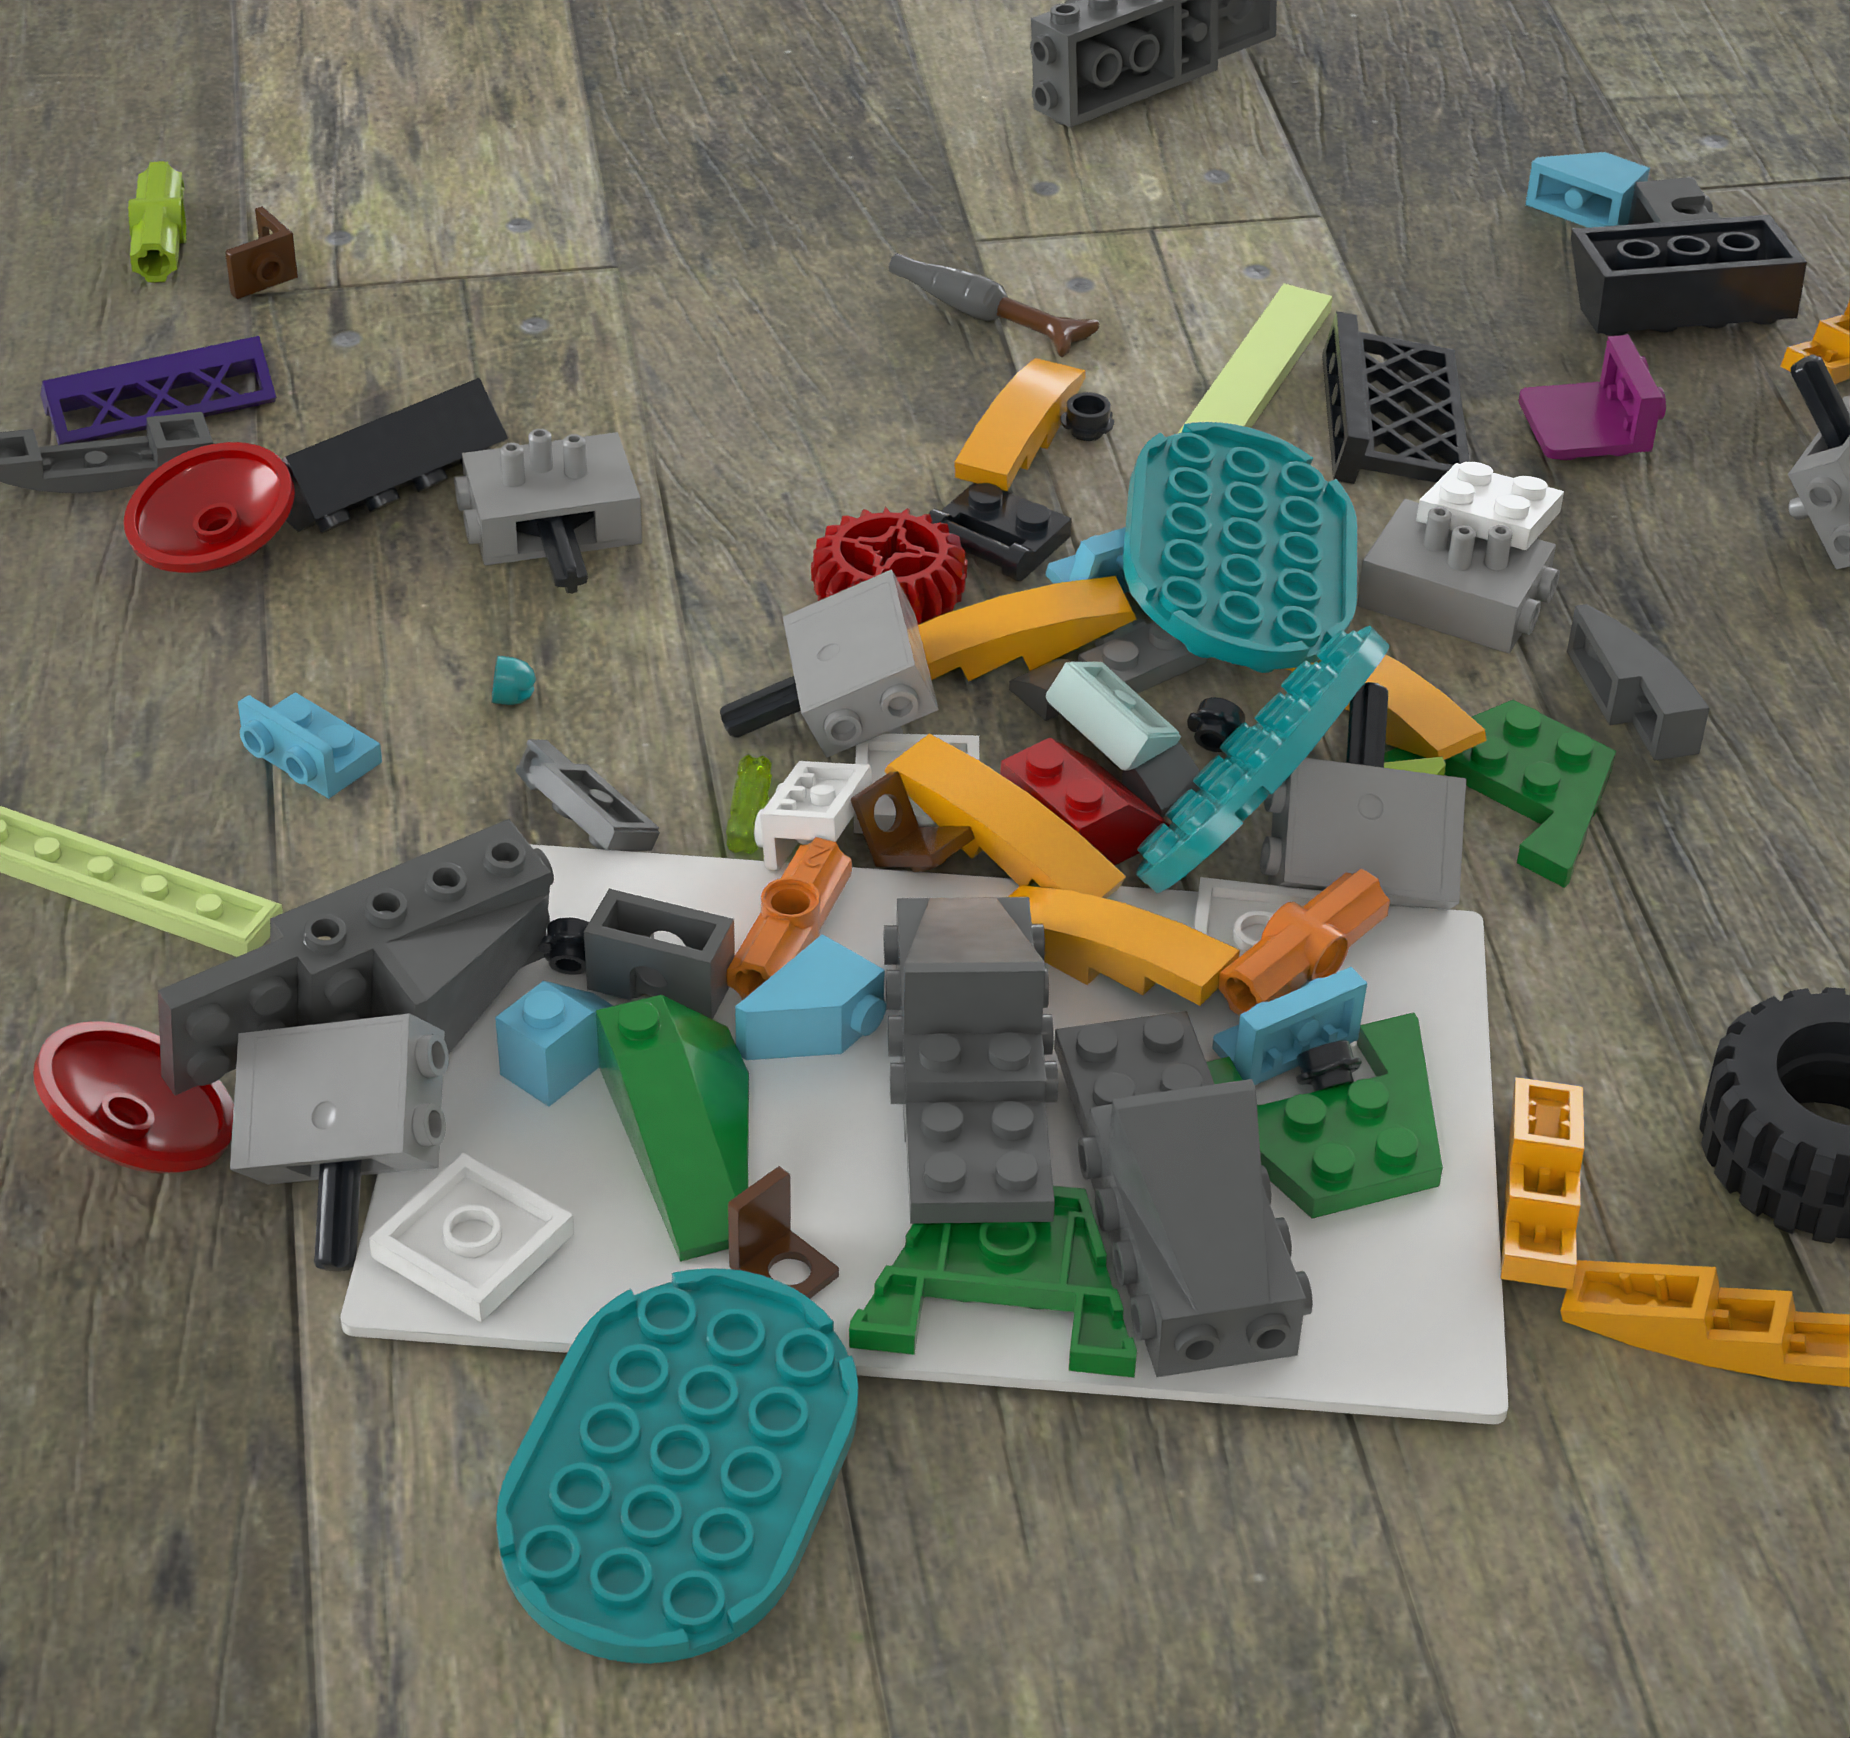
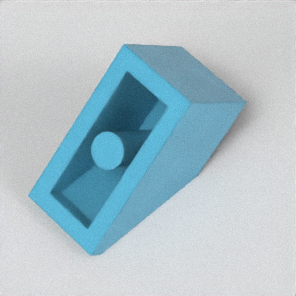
(1585, 187)
(812, 1005)
(549, 1040)

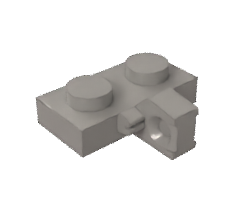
(1142, 655)

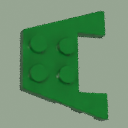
(1540, 773)
(1355, 1138)
(1010, 1264)

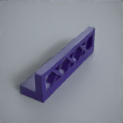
(156, 378)

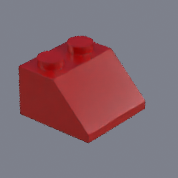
(1084, 797)

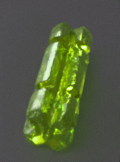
(747, 800)

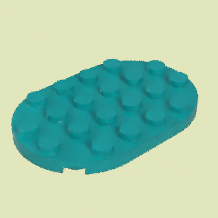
(1240, 546)
(1259, 757)
(678, 1466)

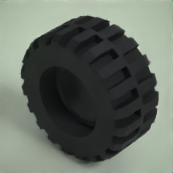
(1753, 1120)

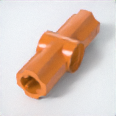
(790, 914)
(1305, 941)

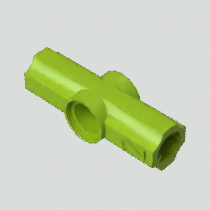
(157, 222)

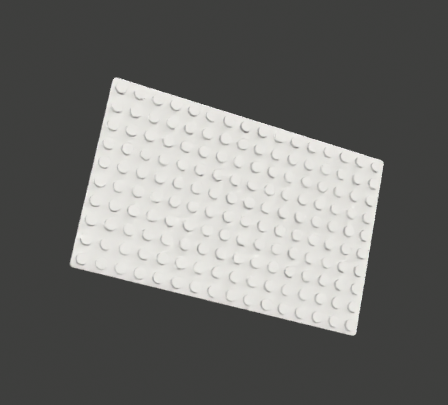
(1398, 1286)

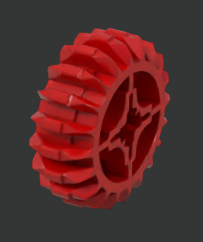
(920, 553)

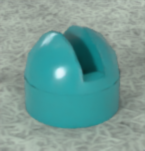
(512, 681)

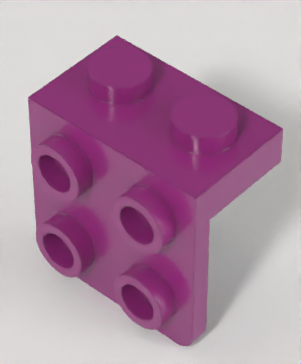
(1601, 416)

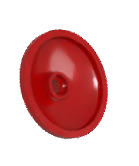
(209, 507)
(111, 1099)

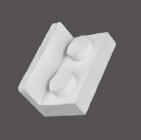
(809, 805)

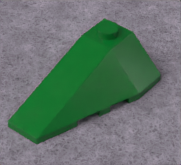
(684, 1113)

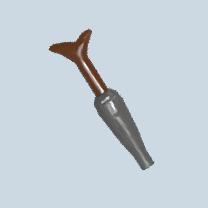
(988, 301)

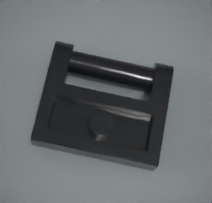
(1004, 528)

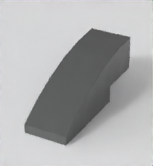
(1637, 685)

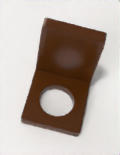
(263, 260)
(905, 841)
(763, 1235)

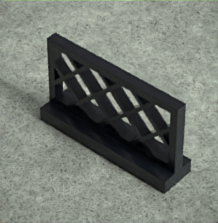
(1354, 401)

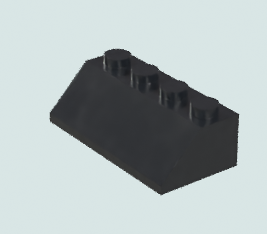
(1687, 274)
(390, 454)

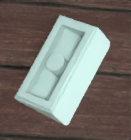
(1110, 714)

